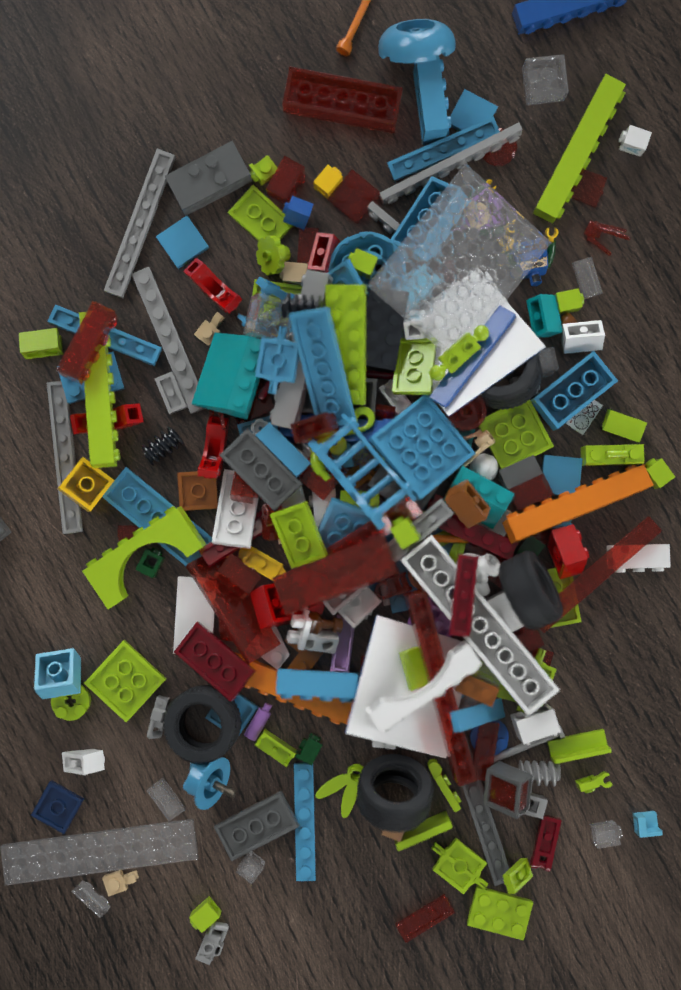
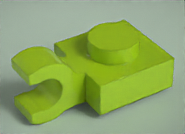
(591, 782)

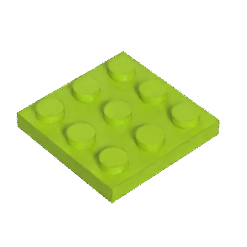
(516, 434)
(125, 680)

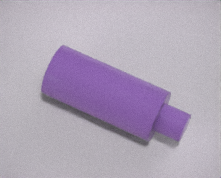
(258, 722)

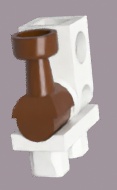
(310, 632)

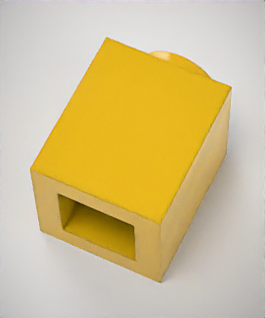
(328, 181)

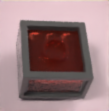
(508, 789)

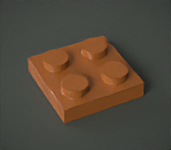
(197, 491)

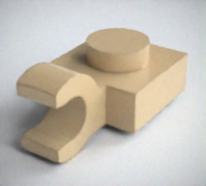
(207, 330)
(117, 881)

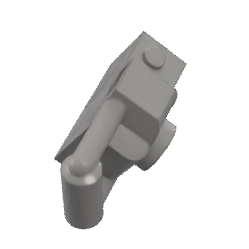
(157, 717)
(211, 941)

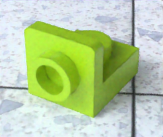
(263, 170)

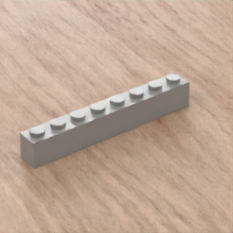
(291, 396)

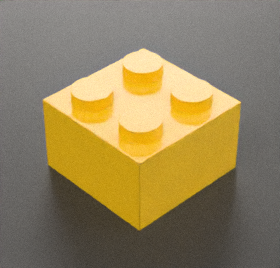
(85, 484)

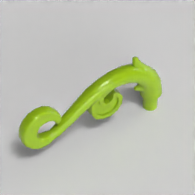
(340, 448)

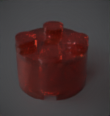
(475, 418)

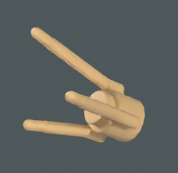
(483, 441)

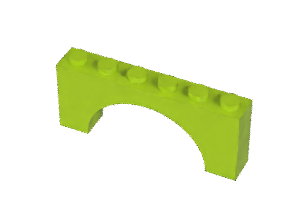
(108, 572)

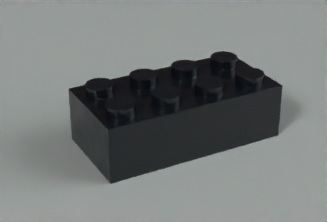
(382, 332)

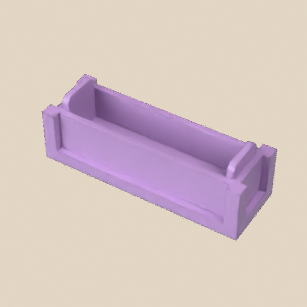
(341, 659)

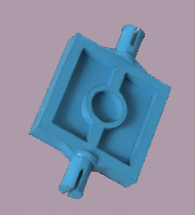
(277, 360)

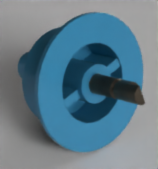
(208, 782)

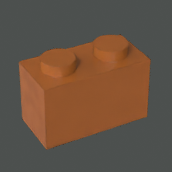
(467, 504)
(478, 689)

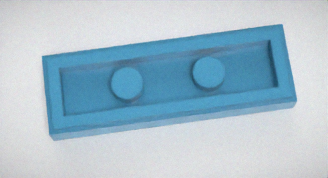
(283, 449)

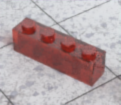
(87, 343)

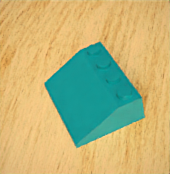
(229, 375)

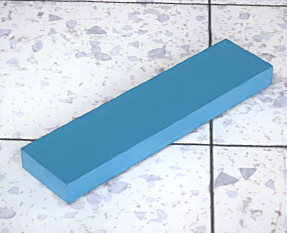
(477, 715)

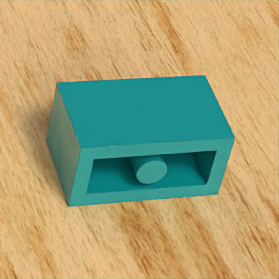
(544, 315)

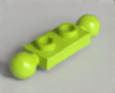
(459, 352)

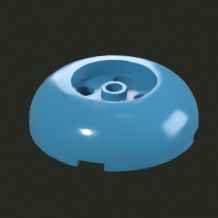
(416, 41)
(367, 241)

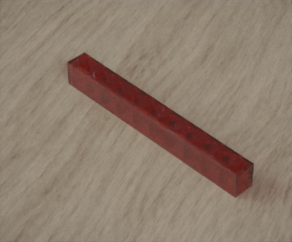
(433, 660)

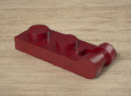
(545, 843)

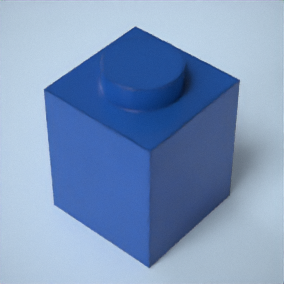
(297, 212)

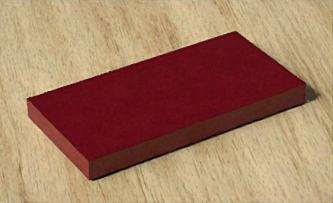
(214, 661)

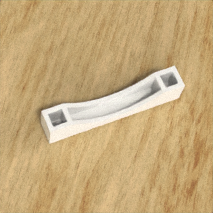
(458, 664)

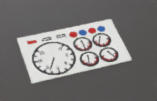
(584, 418)

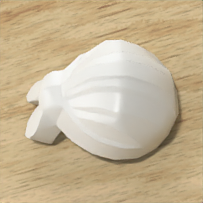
(485, 465)

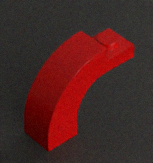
(212, 286)
(127, 416)
(215, 444)

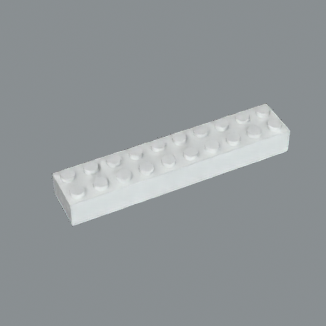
(488, 633)

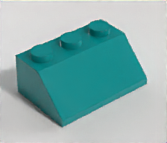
(492, 493)

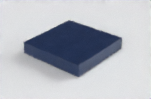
(57, 807)

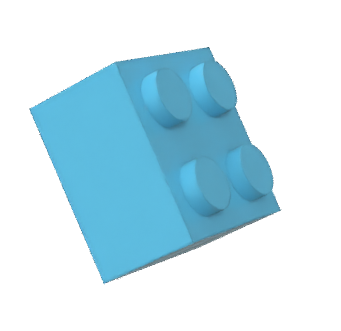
(57, 673)

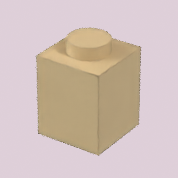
(293, 272)

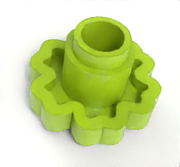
(272, 255)

